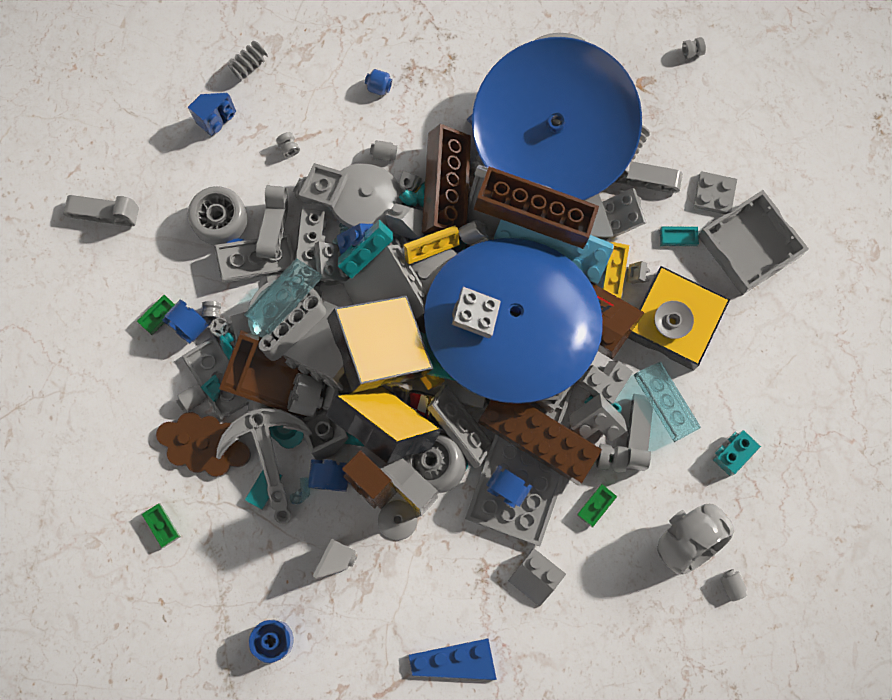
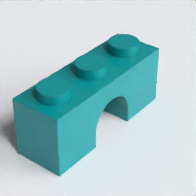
(357, 257)

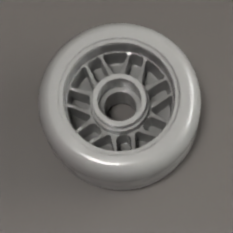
(211, 204)
(449, 464)

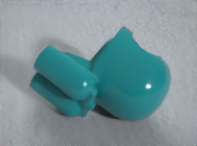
(411, 198)

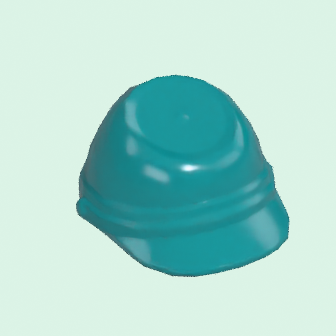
(286, 437)

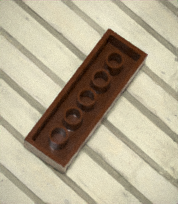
(446, 179)
(536, 207)
(541, 438)
(369, 480)

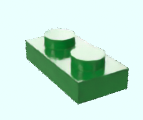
(152, 318)
(596, 505)
(161, 525)

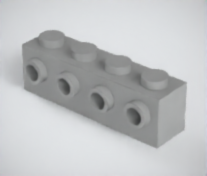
(309, 232)

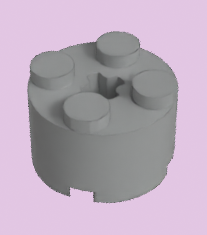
(305, 395)

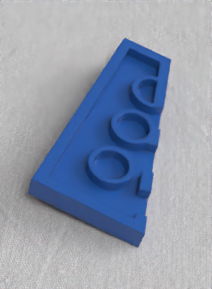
(462, 660)

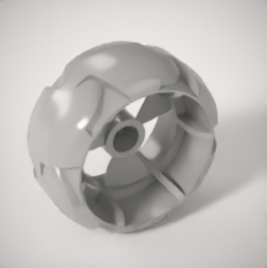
(694, 538)

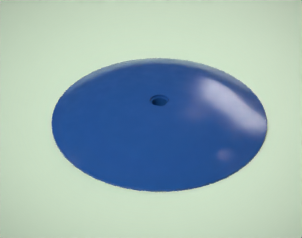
(561, 82)
(527, 354)

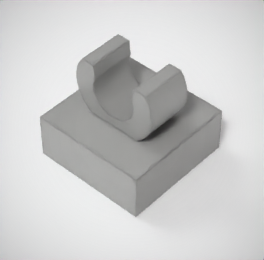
(637, 272)

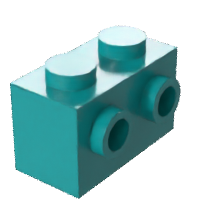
(736, 452)

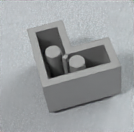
(606, 382)
(595, 416)

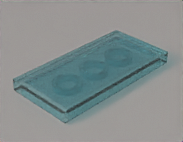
(283, 296)
(667, 401)

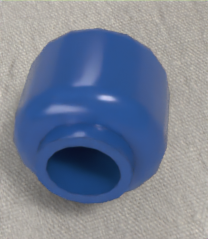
(378, 82)

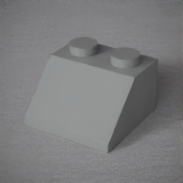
(537, 577)

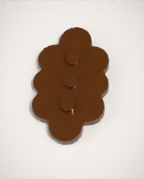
(195, 443)

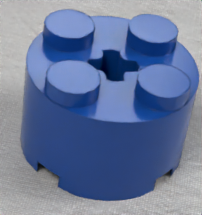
(185, 321)
(327, 475)
(508, 486)
(262, 649)

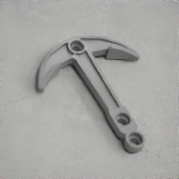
(265, 449)

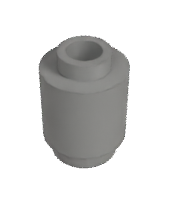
(383, 150)
(191, 398)
(733, 585)

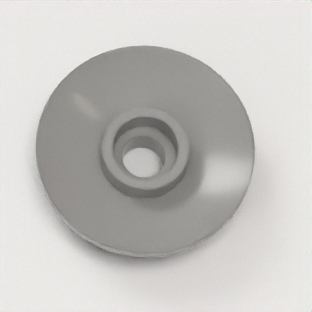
(680, 313)
(405, 527)

